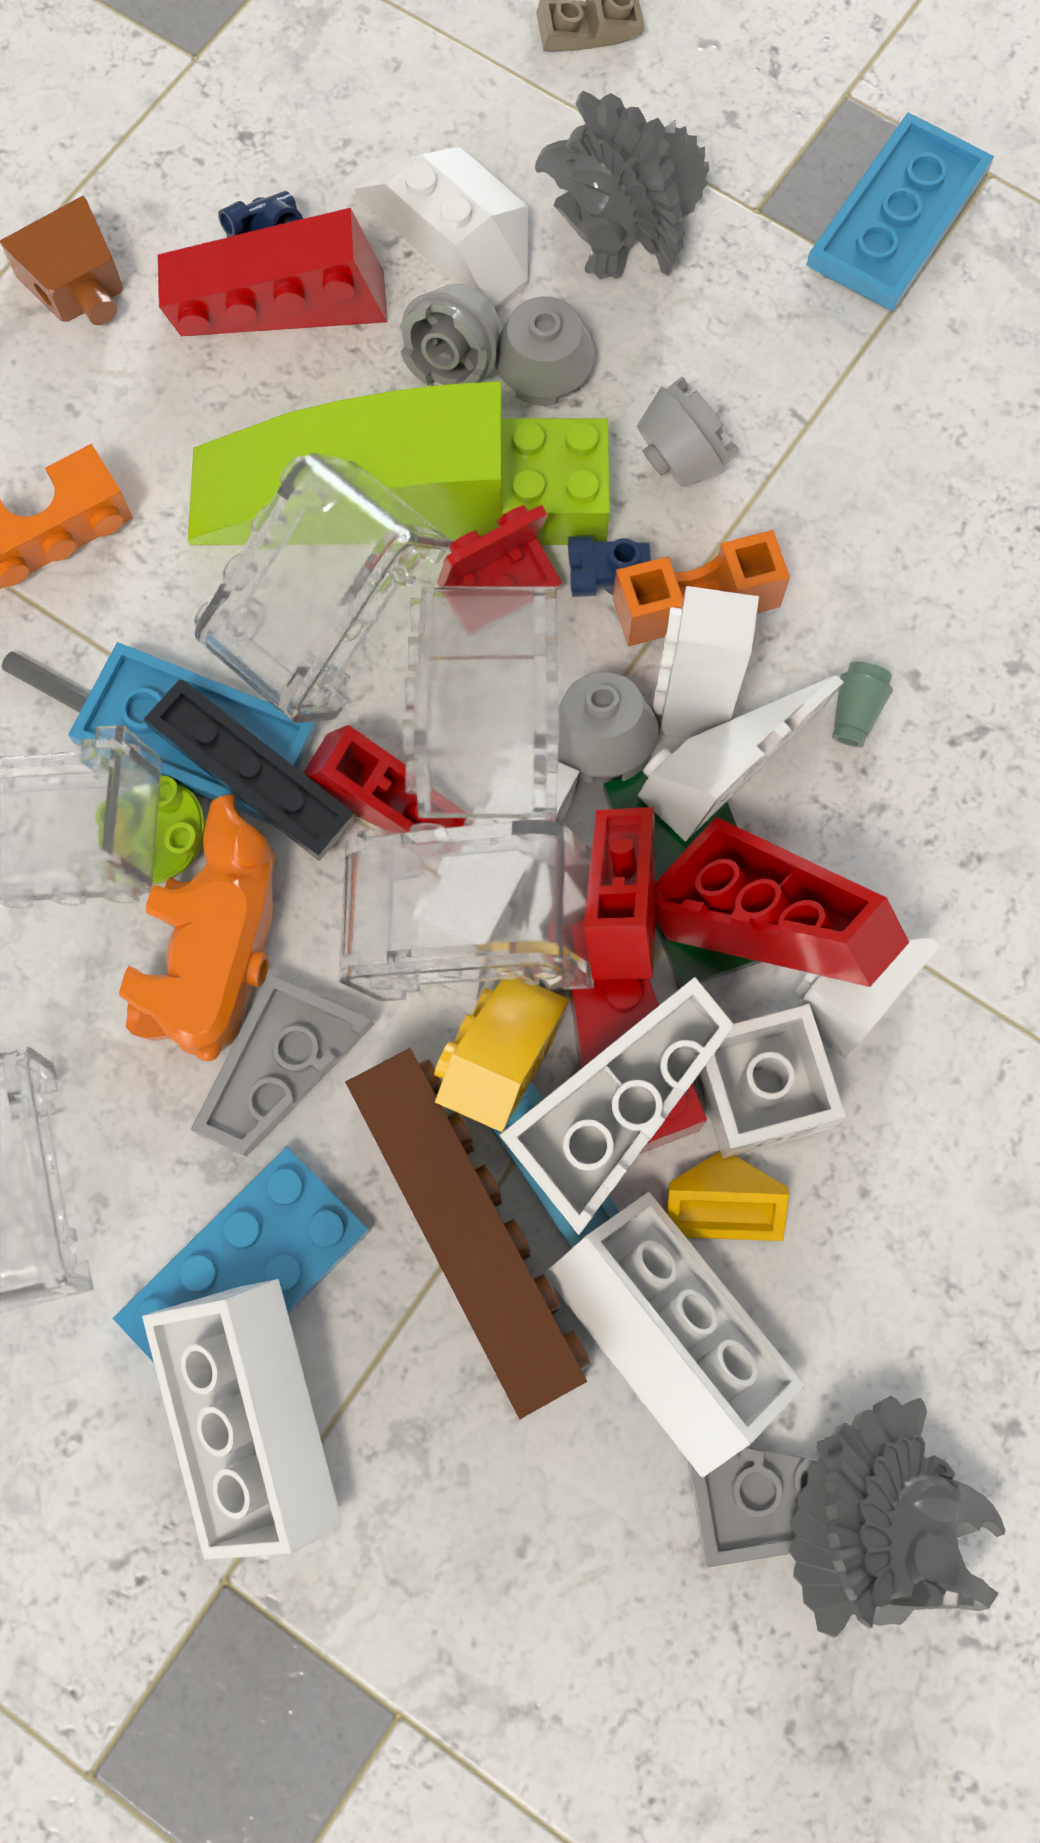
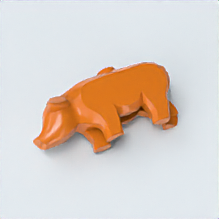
(215, 944)

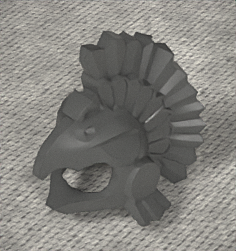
(626, 181)
(885, 1525)

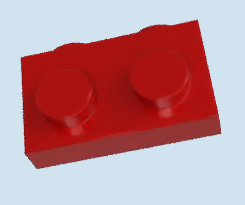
(502, 556)

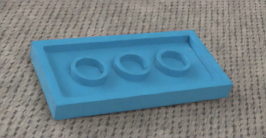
(899, 211)
(135, 684)
(274, 1229)

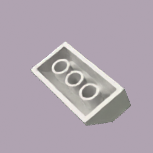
(675, 1333)
(242, 1423)

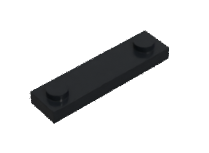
(249, 769)

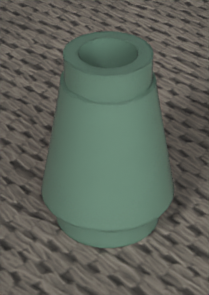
(860, 702)

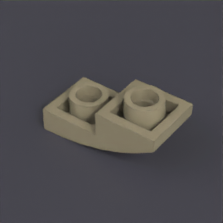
(588, 23)

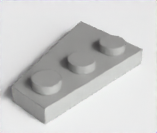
(276, 1062)
(748, 1505)

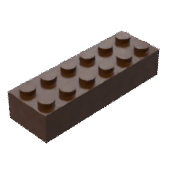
(466, 1233)

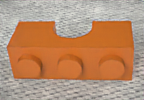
(83, 508)
(742, 566)

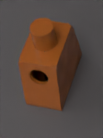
(66, 263)

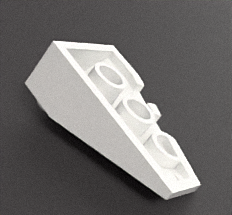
(716, 764)

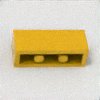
(499, 1051)

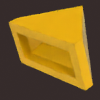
(728, 1201)

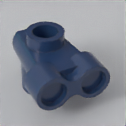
(259, 214)
(595, 562)

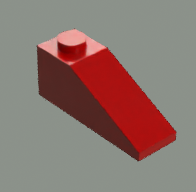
(368, 781)
(621, 895)

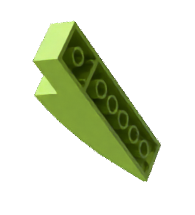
(430, 447)

